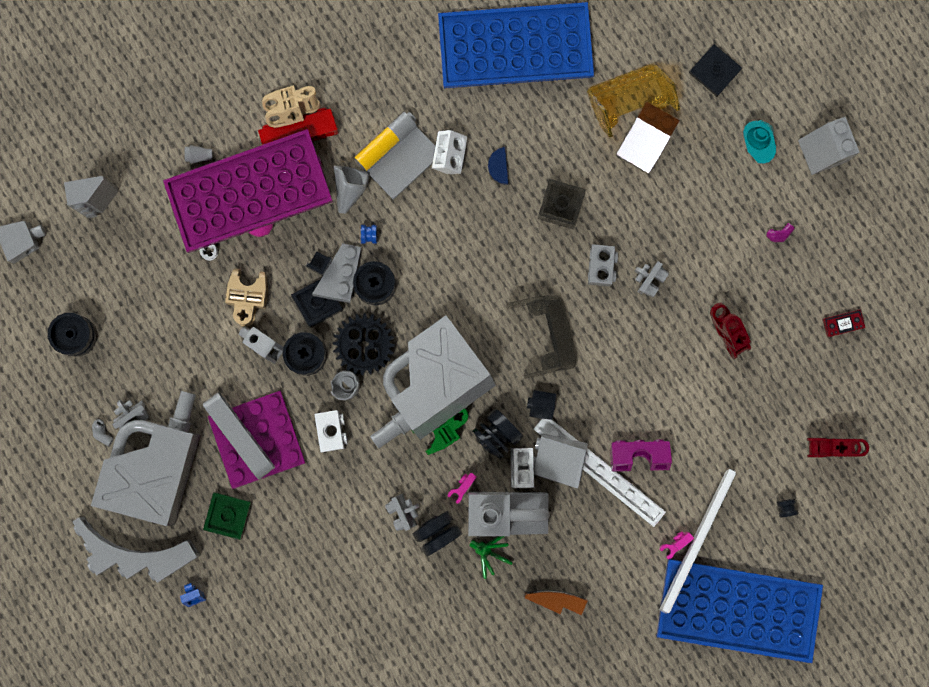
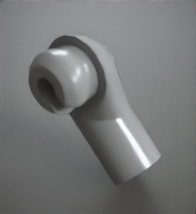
(99, 432)

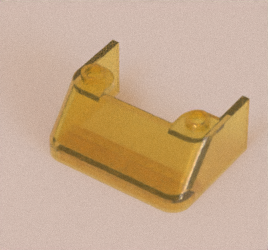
(631, 93)

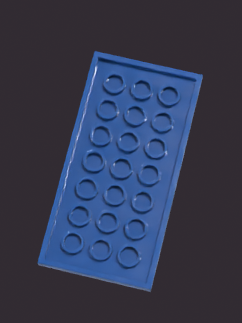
(515, 45)
(742, 612)

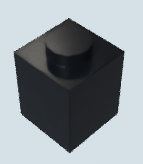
(541, 404)

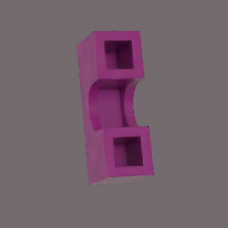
(656, 452)

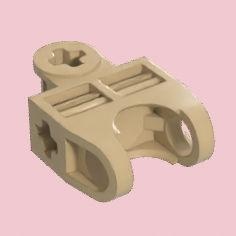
(282, 108)
(246, 298)

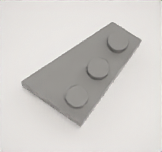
(338, 278)

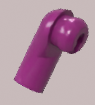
(780, 235)

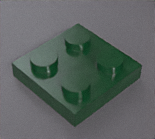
(227, 515)

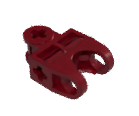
(731, 330)
(845, 447)

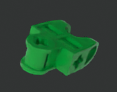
(441, 439)

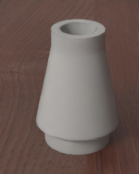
(197, 154)

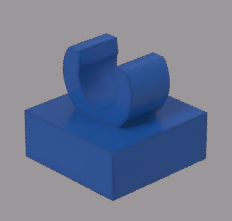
(193, 596)

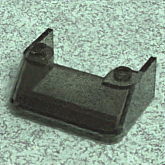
(564, 352)

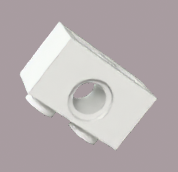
(327, 419)

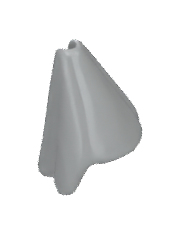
(349, 186)

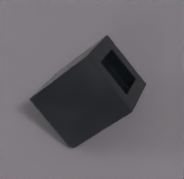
(319, 263)

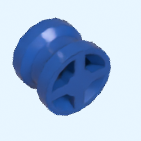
(368, 234)

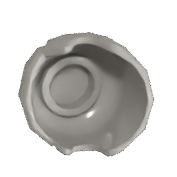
(350, 380)

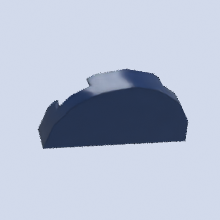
(497, 166)

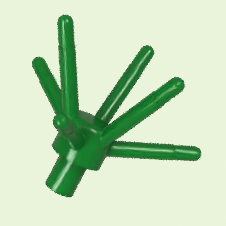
(484, 549)

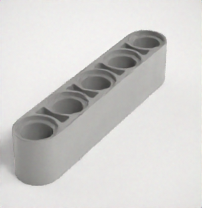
(238, 435)

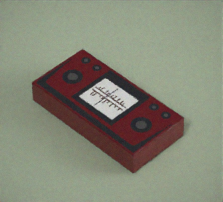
(843, 323)

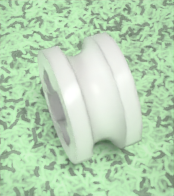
(207, 257)

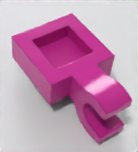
(465, 482)
(681, 541)

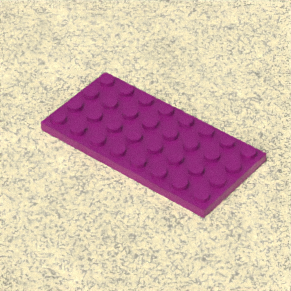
(247, 191)

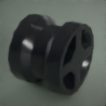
(787, 508)

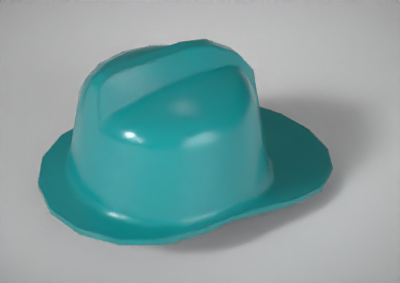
(760, 141)

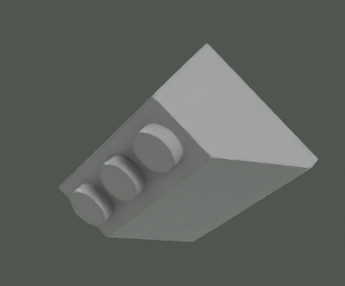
(90, 195)

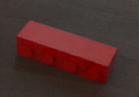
(319, 125)

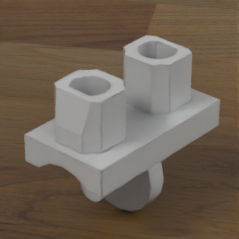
(656, 272)
(137, 410)
(405, 510)

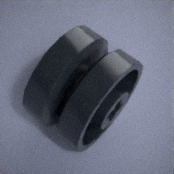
(366, 275)
(63, 342)
(294, 350)
(437, 534)

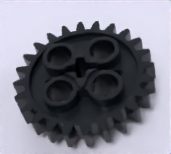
(346, 344)

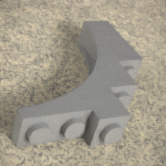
(131, 562)

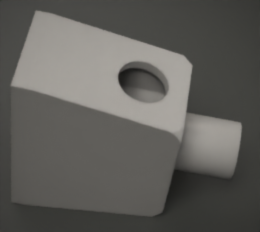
(19, 240)
(261, 343)

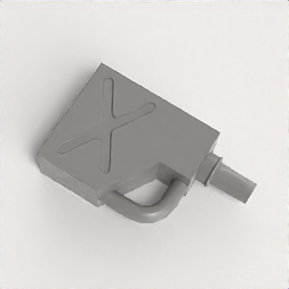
(442, 382)
(151, 479)
(507, 513)

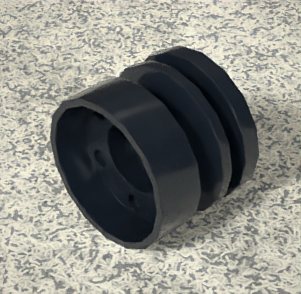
(497, 433)

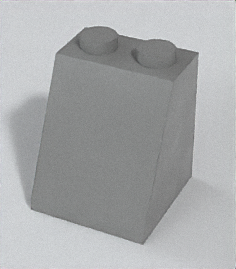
(829, 146)
(560, 459)

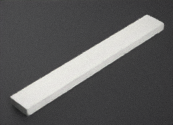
(609, 479)
(697, 542)

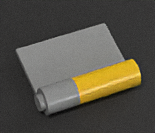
(397, 155)

